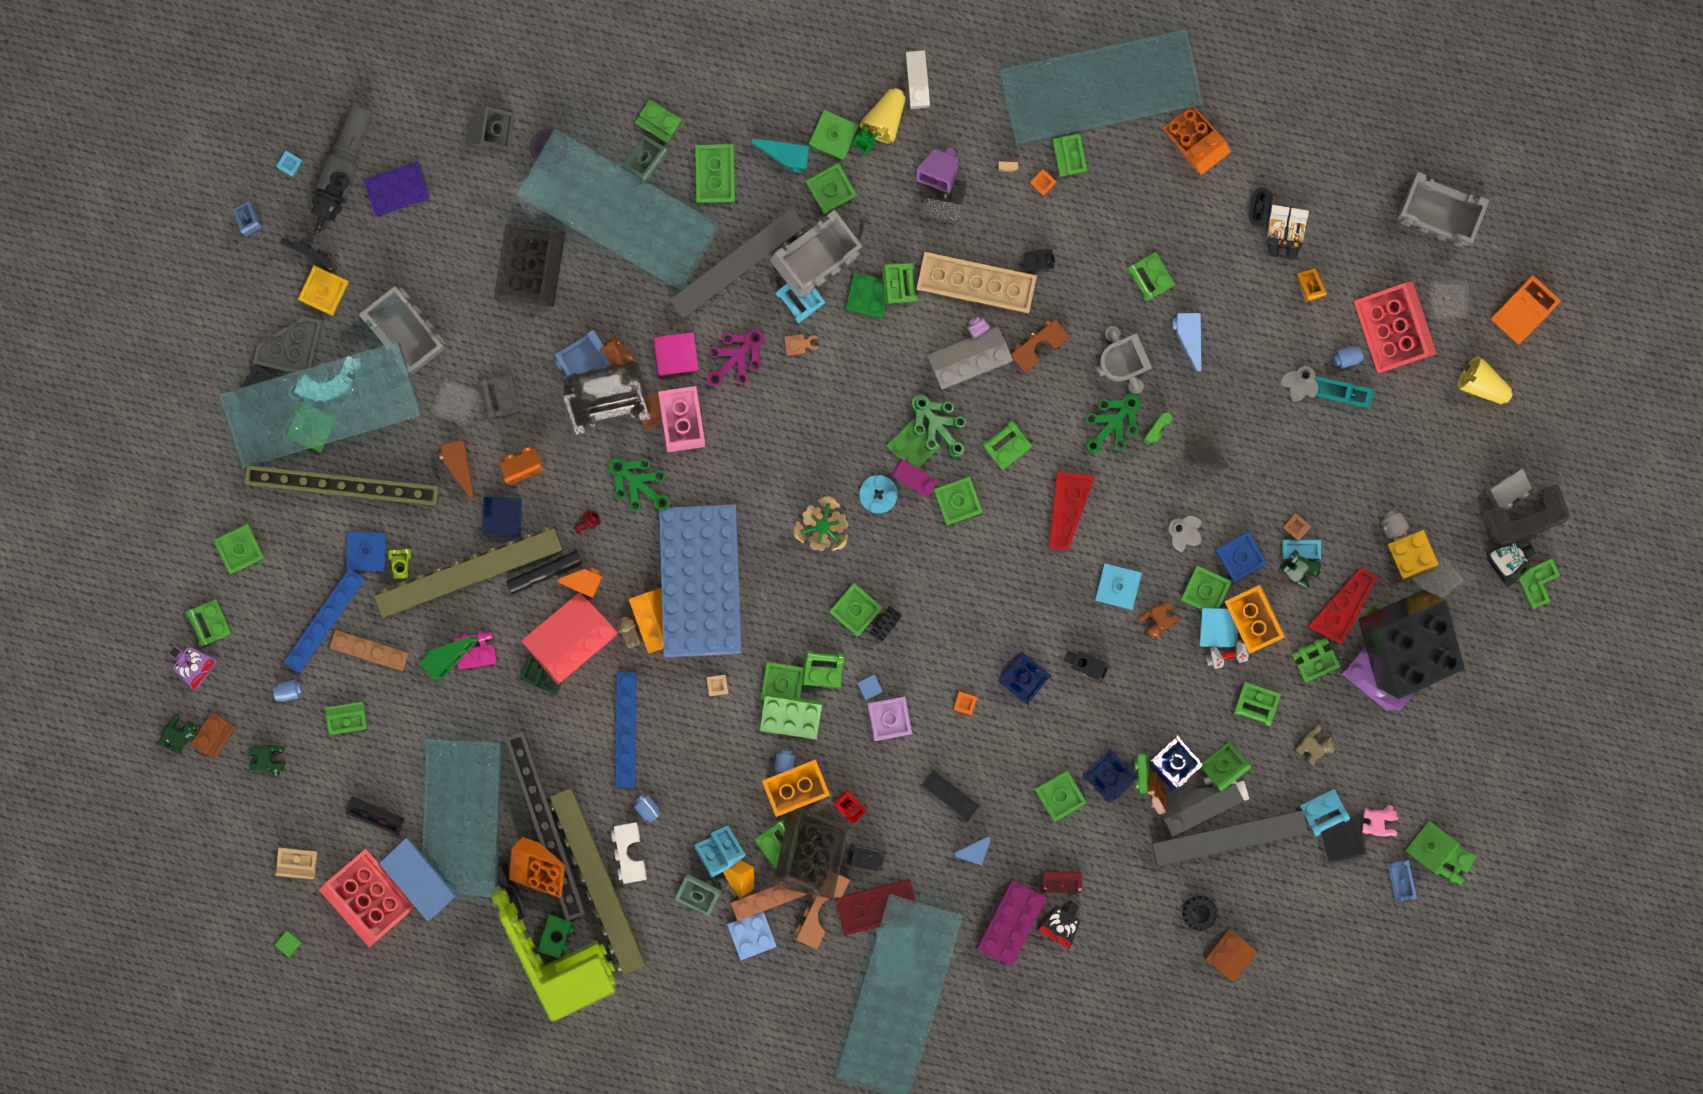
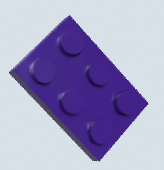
(396, 189)

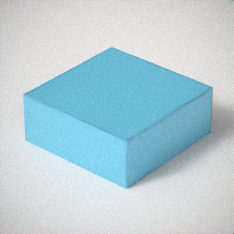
(289, 163)

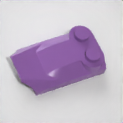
(1362, 676)

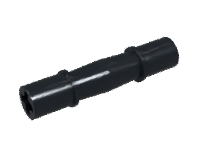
(544, 572)

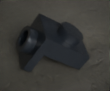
(1039, 260)

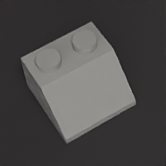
(1509, 489)

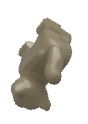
(627, 628)
(1312, 746)

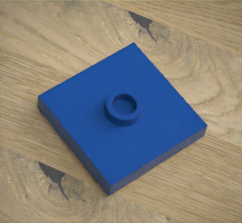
(366, 551)
(1241, 556)

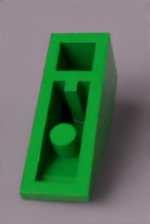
(442, 659)

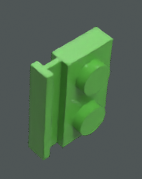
(658, 121)
(1069, 155)
(346, 718)

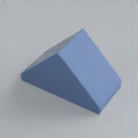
(247, 218)
(974, 852)

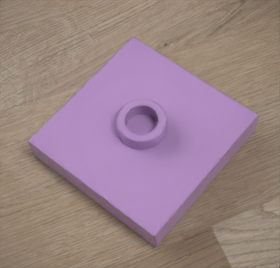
(889, 718)

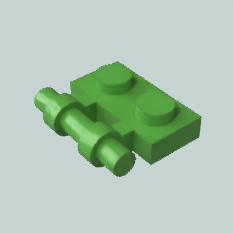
(1318, 665)
(1462, 861)

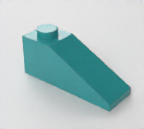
(789, 155)

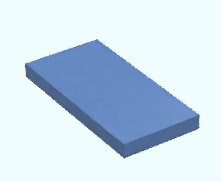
(417, 879)

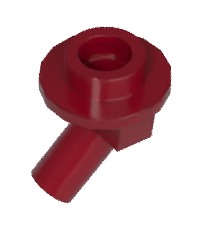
(591, 520)

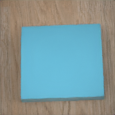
(1217, 628)
(719, 851)

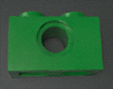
(547, 944)

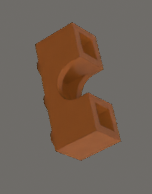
(1024, 354)

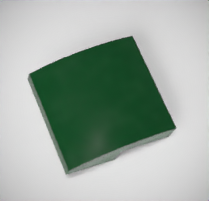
(534, 673)

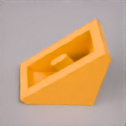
(1311, 285)
(740, 878)

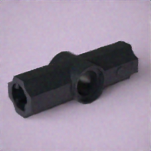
(503, 881)

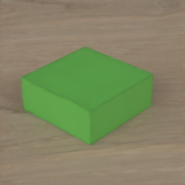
(288, 943)

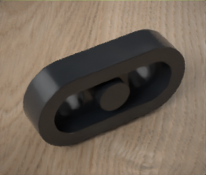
(1260, 207)

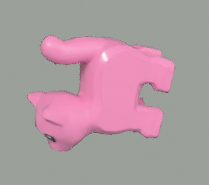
(1377, 823)

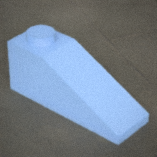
(1189, 333)

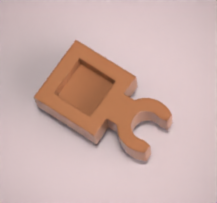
(796, 344)

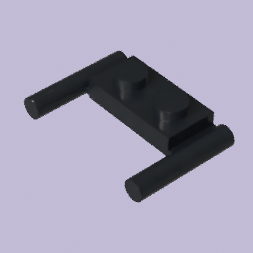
(304, 248)

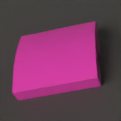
(675, 354)

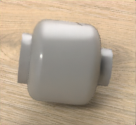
(1394, 525)

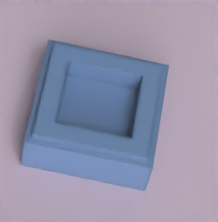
(869, 687)

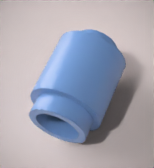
(1348, 357)
(287, 690)
(784, 761)
(647, 808)

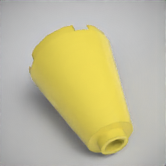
(885, 116)
(1484, 382)

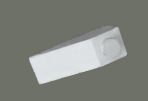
(917, 79)

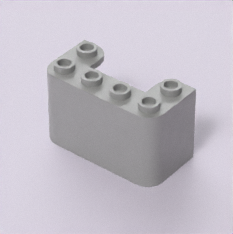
(1442, 211)
(816, 254)
(396, 320)

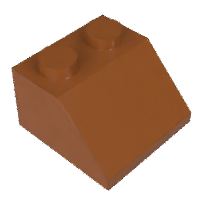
(1230, 954)

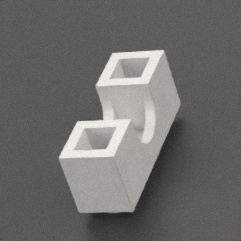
(630, 870)

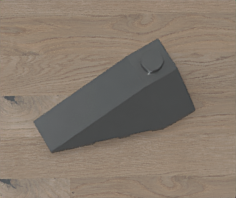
(1197, 805)

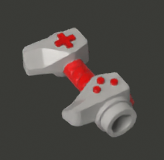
(1217, 659)

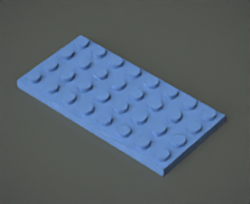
(700, 581)

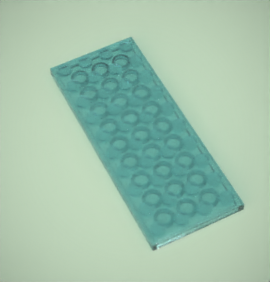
(1101, 87)
(618, 210)
(321, 404)
(899, 996)

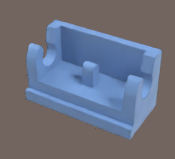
(1402, 880)

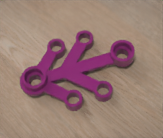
(738, 355)

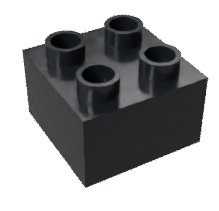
(1411, 644)

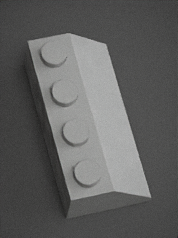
(970, 358)

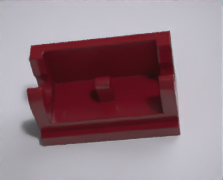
(1062, 881)

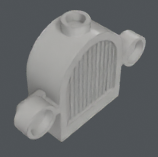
(1124, 360)

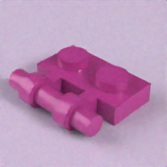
(480, 655)

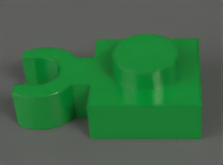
(865, 140)

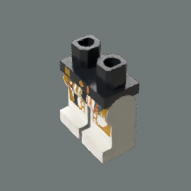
(1286, 237)

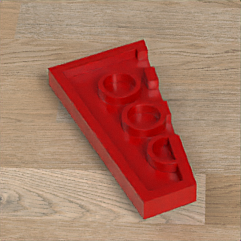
(1069, 501)
(1342, 610)

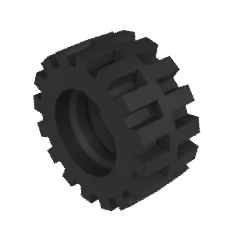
(885, 624)
(1199, 925)

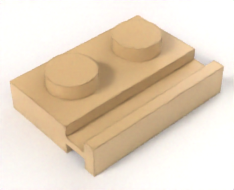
(296, 863)

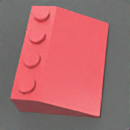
(1395, 327)
(569, 638)
(367, 898)

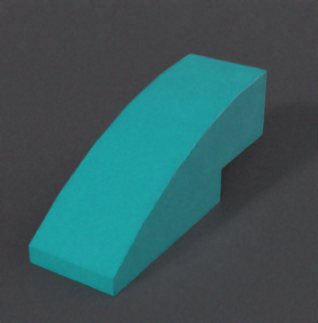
(1344, 393)

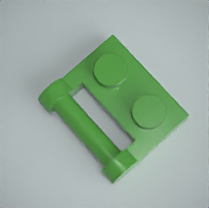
(1156, 273)
(894, 283)
(1154, 433)
(1011, 450)
(214, 620)
(822, 675)
(1258, 697)
(770, 844)

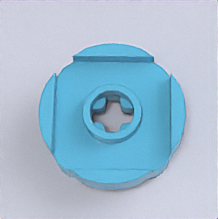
(880, 483)

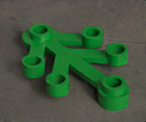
(1115, 421)
(936, 424)
(636, 481)

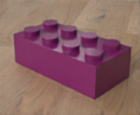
(1011, 922)

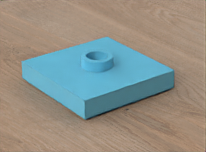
(1118, 586)

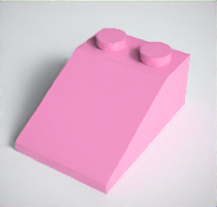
(681, 419)

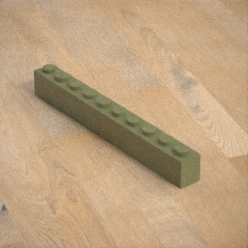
(342, 485)
(468, 573)
(597, 880)

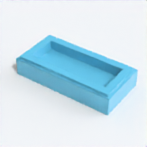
(1307, 548)

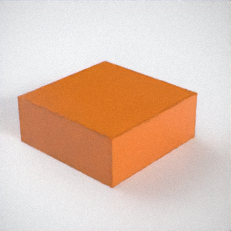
(1043, 182)
(965, 703)

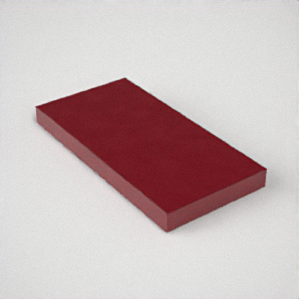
(866, 908)

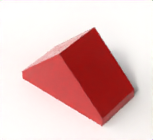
(849, 806)

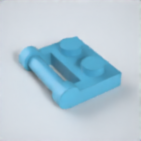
(811, 302)
(1321, 807)

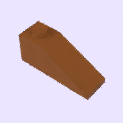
(457, 462)

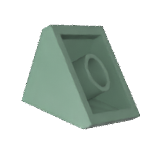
(645, 158)
(698, 894)

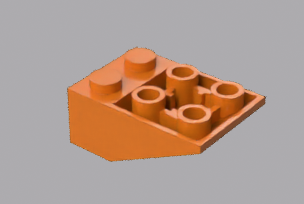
(1197, 140)
(1525, 309)
(536, 867)

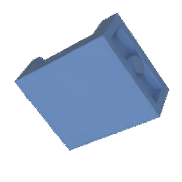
(582, 355)

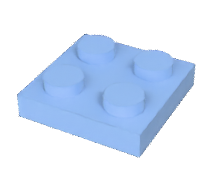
(752, 935)

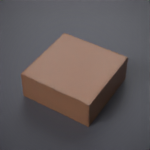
(1296, 527)

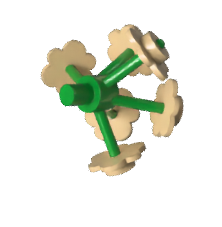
(814, 517)

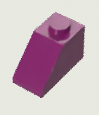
(913, 478)

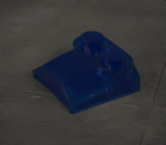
(502, 516)
(1023, 677)
(1175, 763)
(1110, 776)

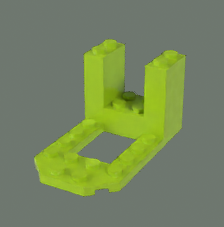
(565, 982)

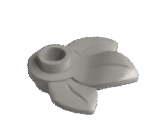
(1299, 385)
(1188, 533)

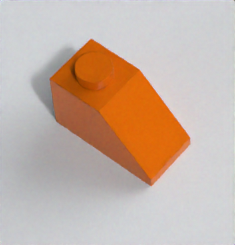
(583, 581)

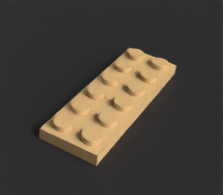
(976, 282)

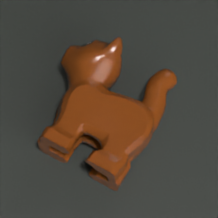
(616, 351)
(1161, 620)

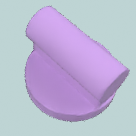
(977, 327)

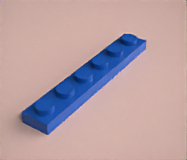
(324, 620)
(625, 729)

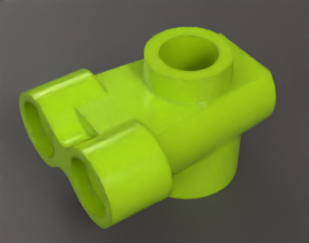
(398, 559)

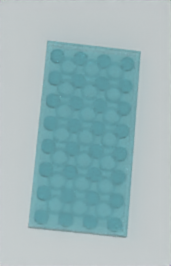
(463, 813)

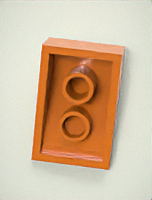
(521, 466)

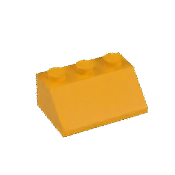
(649, 618)
(1255, 618)
(796, 788)

